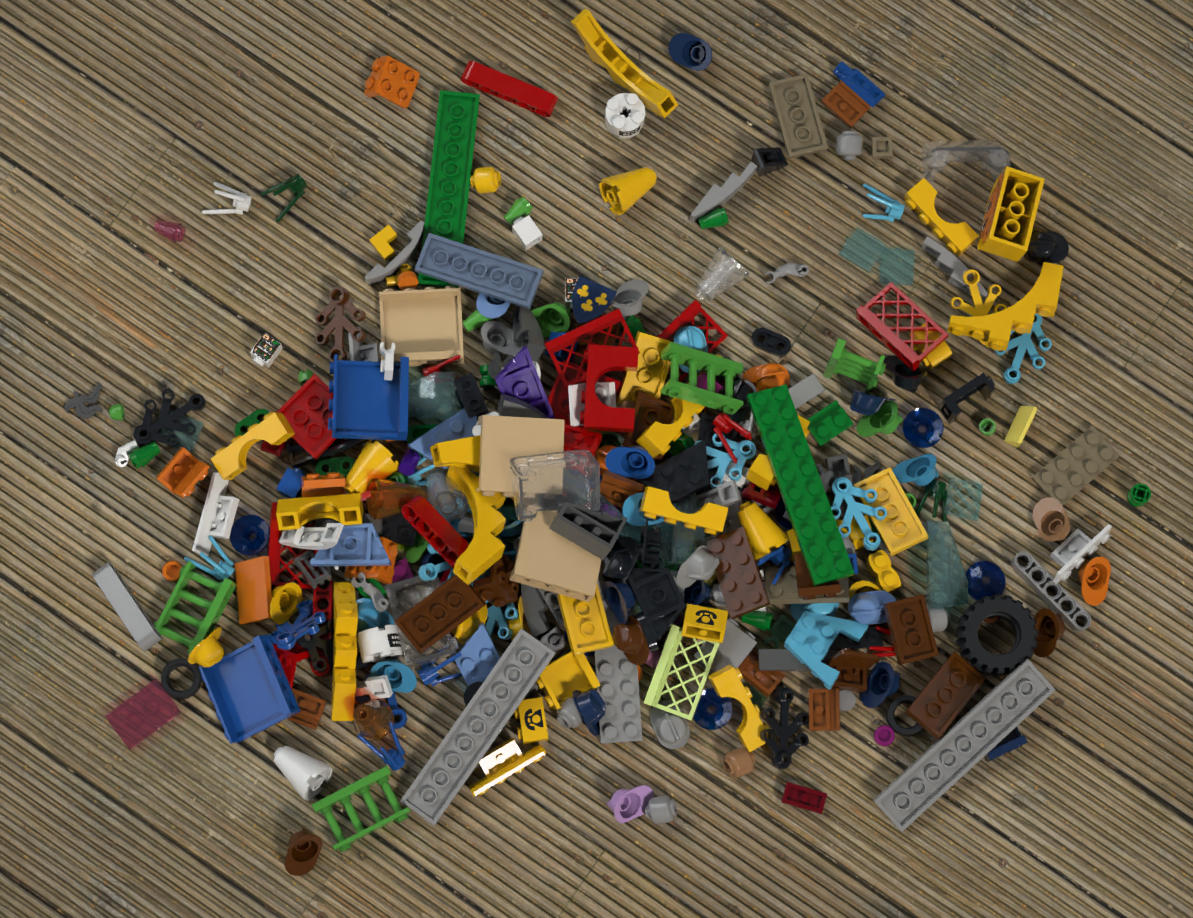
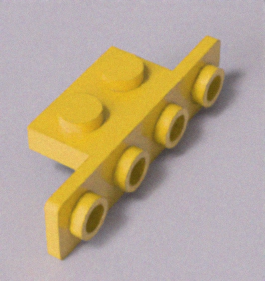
(503, 762)

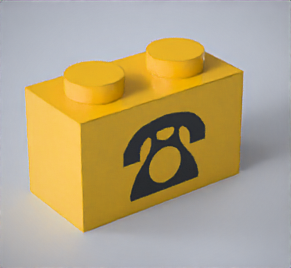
(704, 623)
(532, 721)

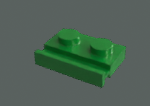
(828, 423)

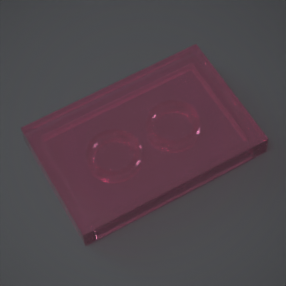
(143, 714)

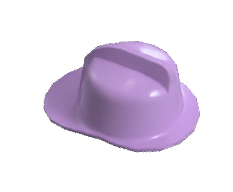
(631, 803)

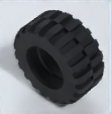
(1016, 615)

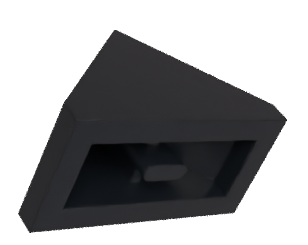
(768, 160)

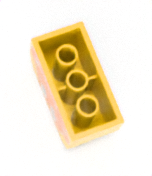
(1010, 214)

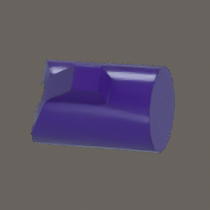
(409, 462)

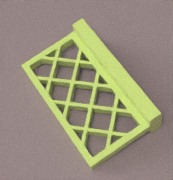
(663, 671)

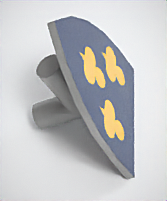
(590, 300)

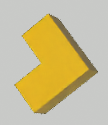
(381, 241)

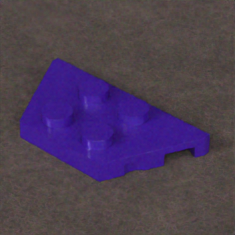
(522, 381)

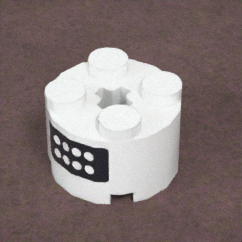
(624, 104)
(379, 643)

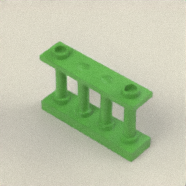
(707, 363)
(854, 366)
(214, 607)
(343, 797)

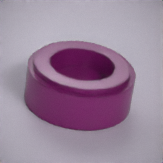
(884, 736)

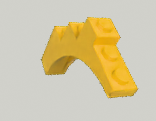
(620, 67)
(1019, 317)
(458, 453)
(488, 523)
(344, 652)

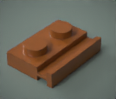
(845, 104)
(618, 488)
(761, 680)
(310, 708)
(824, 709)

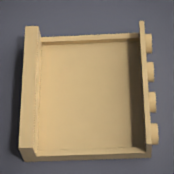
(422, 324)
(510, 438)
(554, 562)

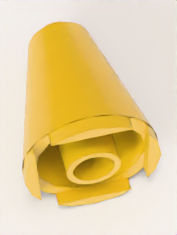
(626, 188)
(371, 463)
(761, 529)

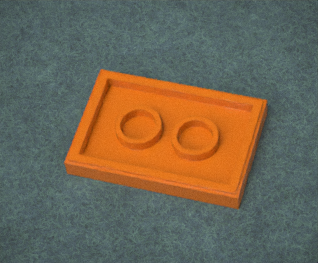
(253, 590)

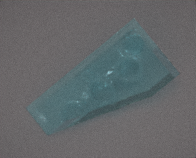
(432, 396)
(682, 540)
(945, 573)

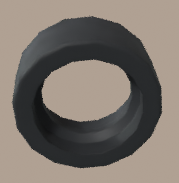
(166, 674)
(892, 722)

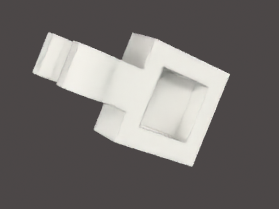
(387, 365)
(376, 686)

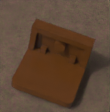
(805, 585)
(498, 587)
(852, 668)

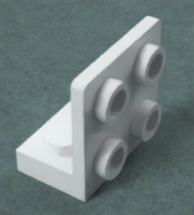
(604, 391)

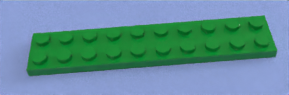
(450, 171)
(800, 485)

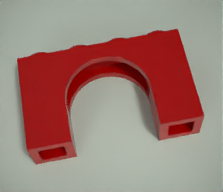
(600, 361)

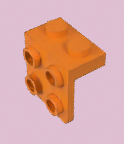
(392, 81)
(182, 473)
(323, 485)
(381, 573)

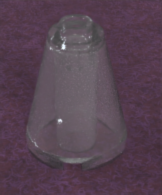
(719, 276)
(445, 495)

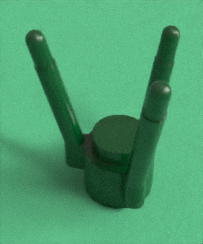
(294, 185)
(937, 492)

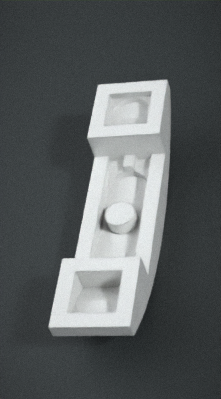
(312, 537)

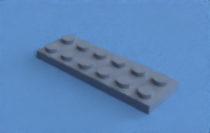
(479, 271)

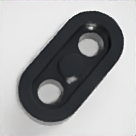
(771, 341)
(647, 632)

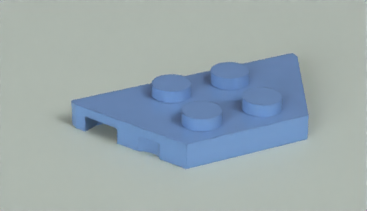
(453, 428)
(356, 547)
(478, 656)

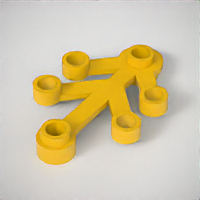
(980, 308)

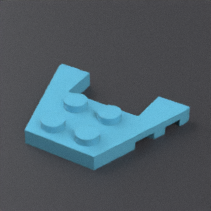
(813, 639)

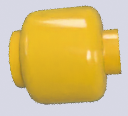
(486, 180)

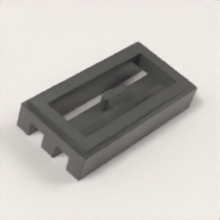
(319, 579)

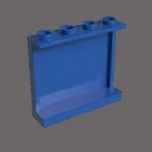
(366, 403)
(249, 690)

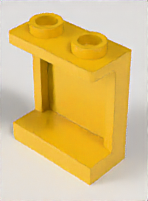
(566, 676)

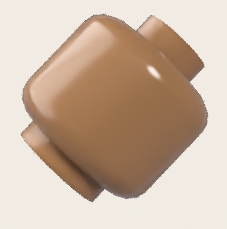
(738, 762)

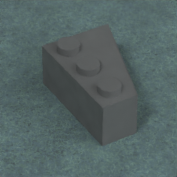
(588, 528)

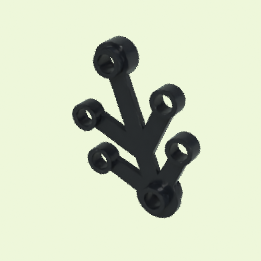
(166, 420)
(327, 647)
(782, 730)

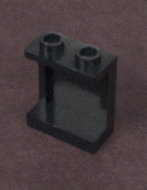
(470, 396)
(949, 406)

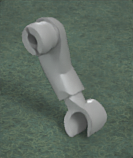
(788, 269)
(376, 595)

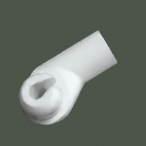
(122, 453)

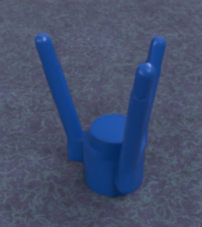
(777, 556)
(429, 673)
(392, 757)

